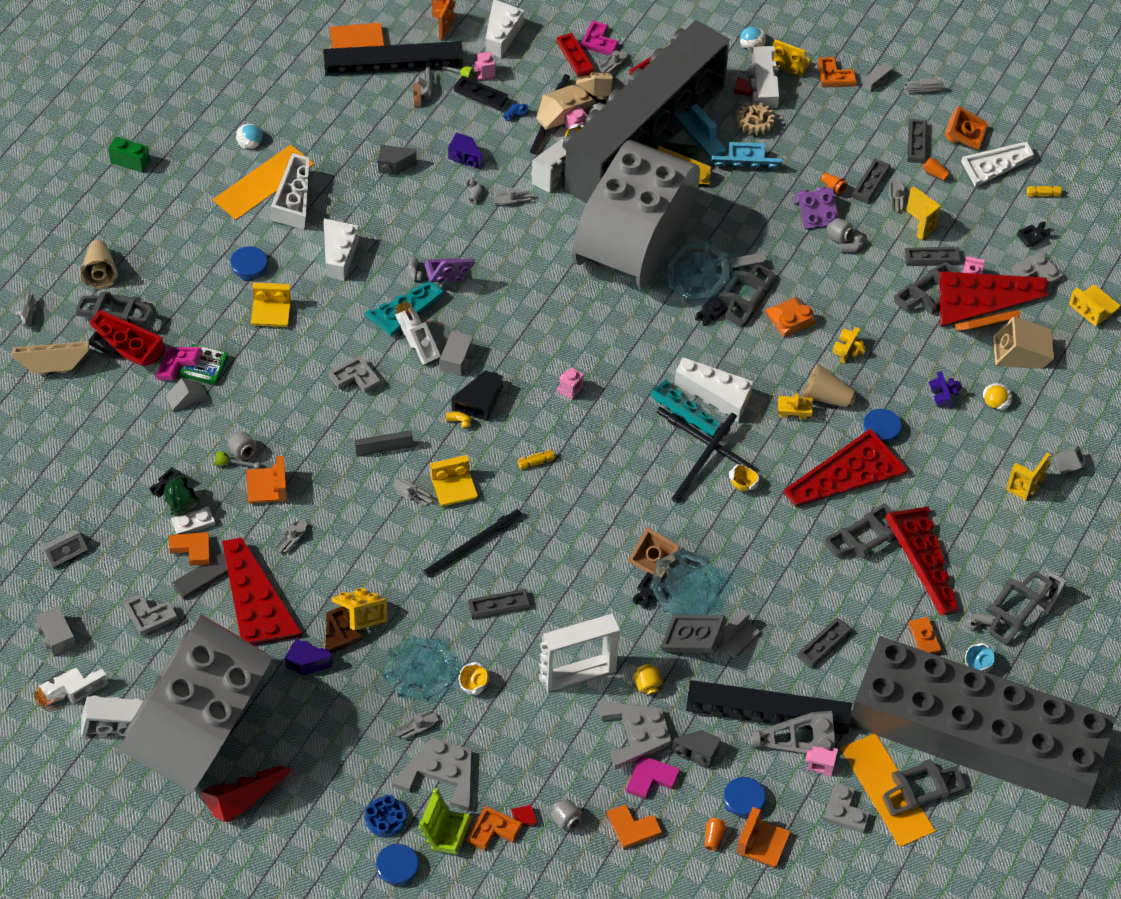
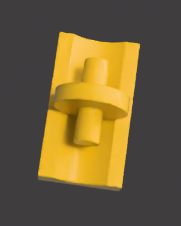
(851, 345)
(794, 406)

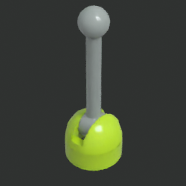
(465, 71)
(223, 459)

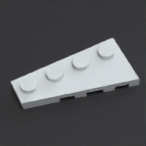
(992, 163)

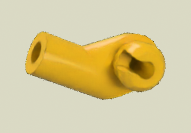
(459, 416)

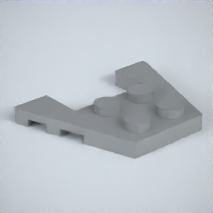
(644, 729)
(443, 763)

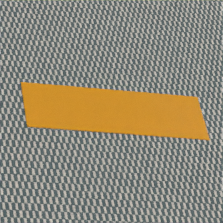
(256, 185)
(874, 771)

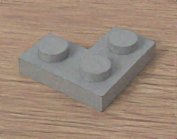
(1040, 266)
(357, 371)
(149, 619)
(841, 813)

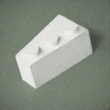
(503, 27)
(548, 167)
(340, 247)

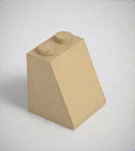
(1023, 345)

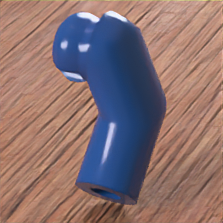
(516, 110)

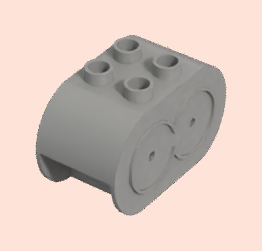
(637, 211)
(194, 703)

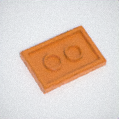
(356, 35)
(987, 320)

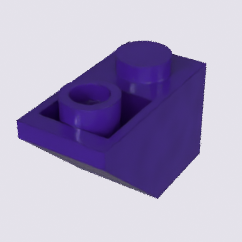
(465, 151)
(306, 658)

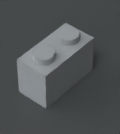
(456, 353)
(55, 631)

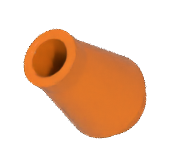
(935, 169)
(838, 184)
(714, 831)

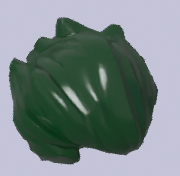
(179, 496)

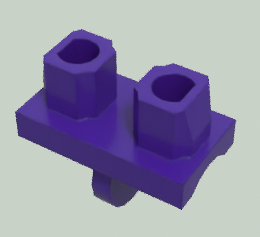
(952, 387)

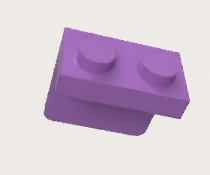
(816, 207)
(448, 269)

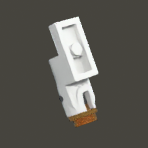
(416, 332)
(70, 685)

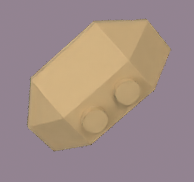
(596, 84)
(559, 102)
(51, 357)

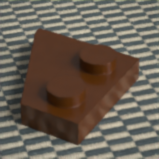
(338, 630)

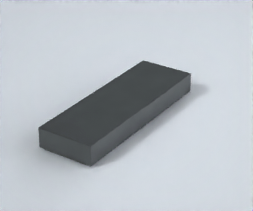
(916, 141)
(871, 181)
(932, 256)
(383, 443)
(201, 577)
(498, 604)
(824, 643)

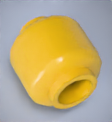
(648, 679)

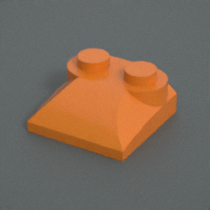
(966, 128)
(791, 316)

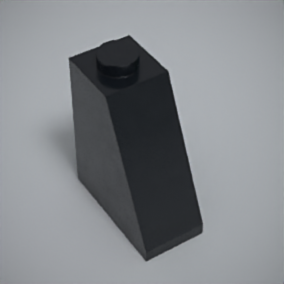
(479, 395)

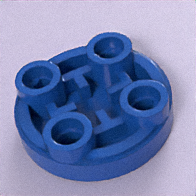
(248, 262)
(883, 424)
(743, 795)
(385, 816)
(397, 864)

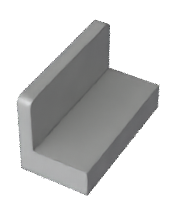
(64, 548)
(738, 634)

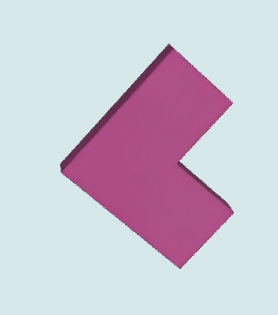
(595, 40)
(175, 358)
(651, 771)

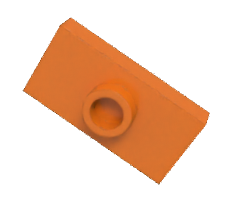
(924, 635)

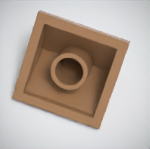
(650, 548)

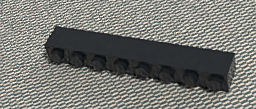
(392, 58)
(762, 705)

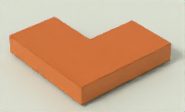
(832, 77)
(195, 543)
(490, 824)
(630, 831)

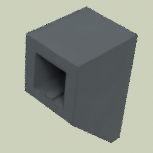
(697, 746)

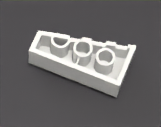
(291, 196)
(714, 386)
(107, 715)

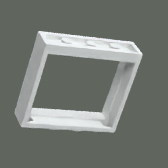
(585, 669)

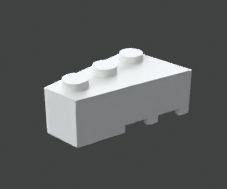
(763, 77)

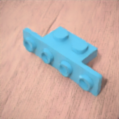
(701, 129)
(746, 154)

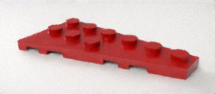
(978, 294)
(852, 467)
(924, 552)
(256, 604)

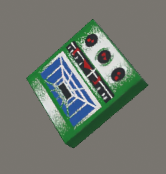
(208, 367)

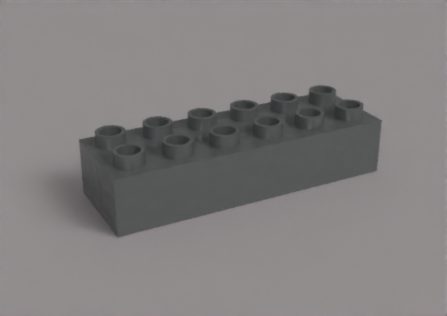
(679, 76)
(982, 722)

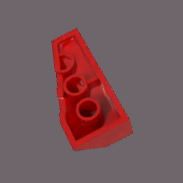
(128, 339)
(235, 798)

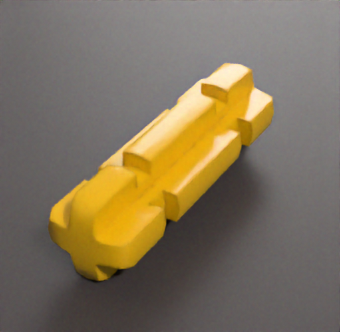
(1044, 191)
(536, 459)

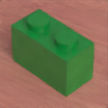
(129, 154)

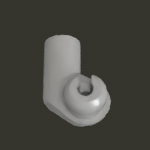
(474, 189)
(854, 246)
(412, 268)
(978, 619)

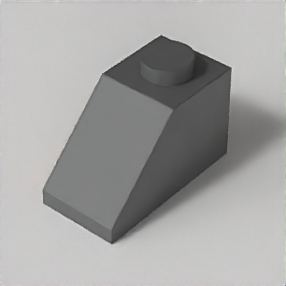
(395, 159)

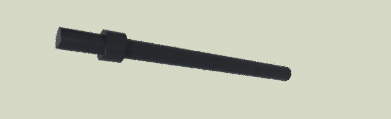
(542, 131)
(675, 420)
(723, 430)
(502, 522)

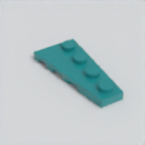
(419, 297)
(686, 408)

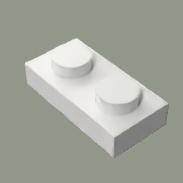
(193, 521)

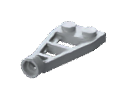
(822, 733)

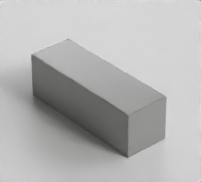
(877, 76)
(745, 263)

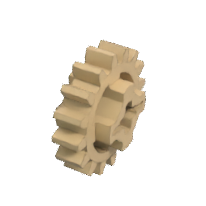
(755, 118)

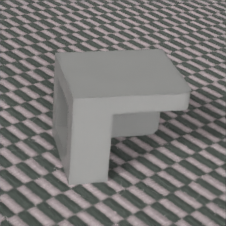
(1070, 460)

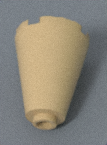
(98, 266)
(828, 388)

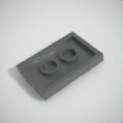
(694, 633)

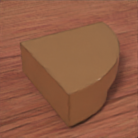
(417, 95)

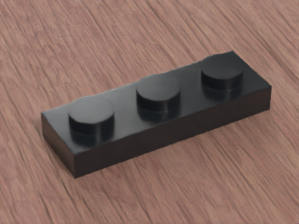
(481, 92)

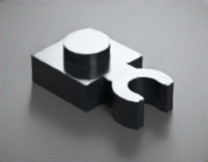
(1031, 235)
(711, 309)
(159, 487)
(645, 591)

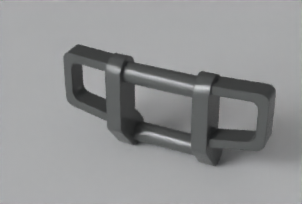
(918, 294)
(105, 298)
(734, 299)
(884, 534)
(1017, 624)
(912, 803)

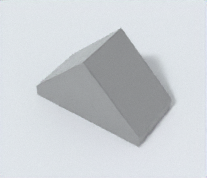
(185, 394)
(1053, 594)

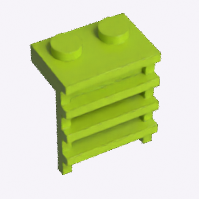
(442, 827)

